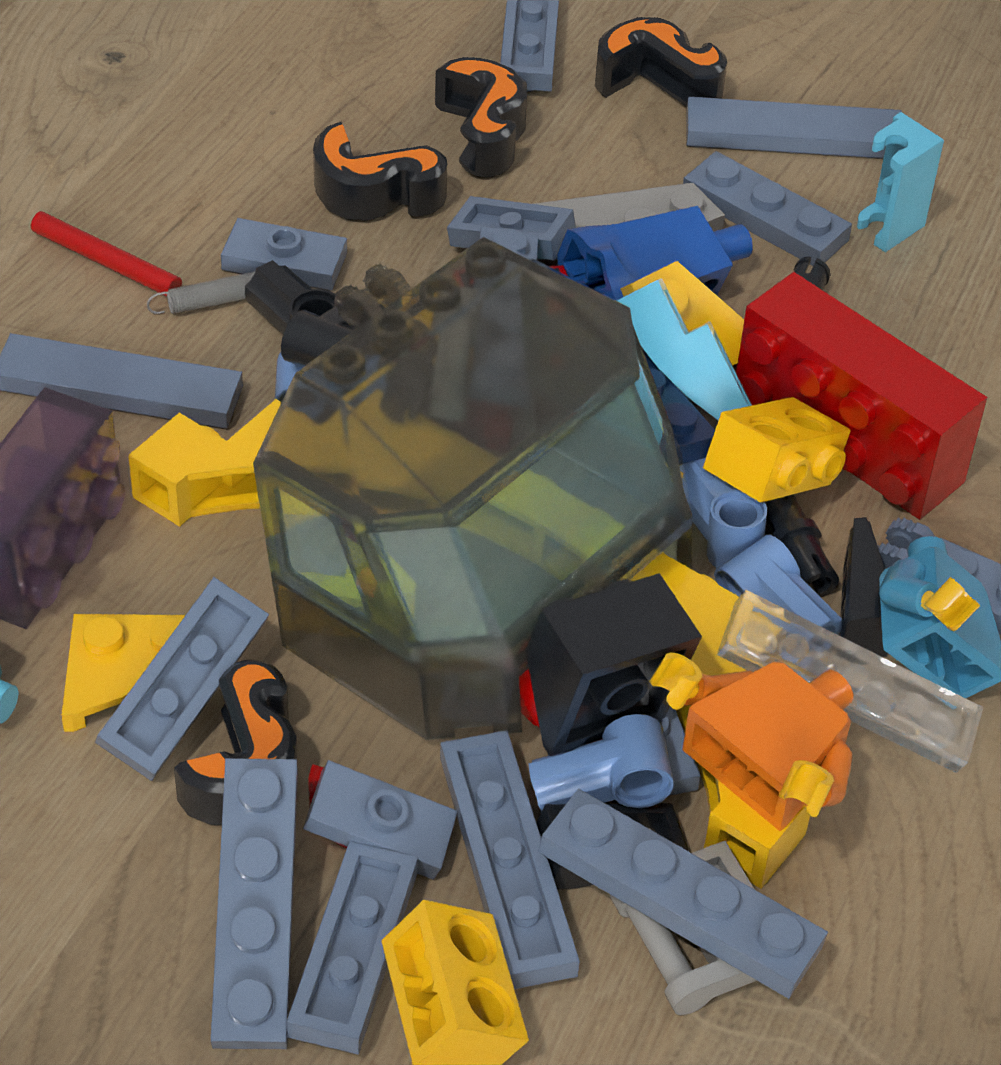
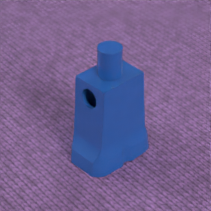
(626, 251)

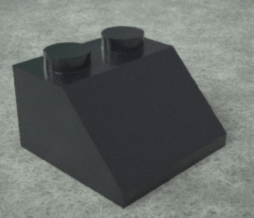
(597, 655)

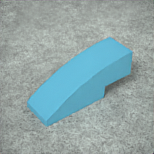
(689, 359)

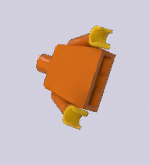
(765, 733)

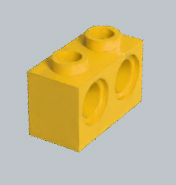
(776, 449)
(453, 987)

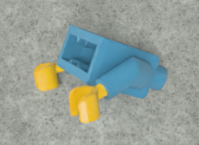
(939, 620)

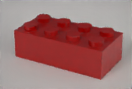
(904, 412)

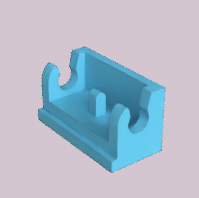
(904, 180)

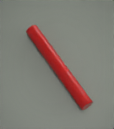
(104, 253)

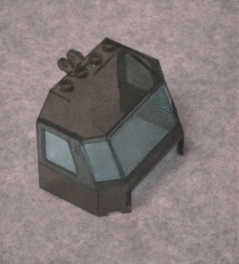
(460, 478)

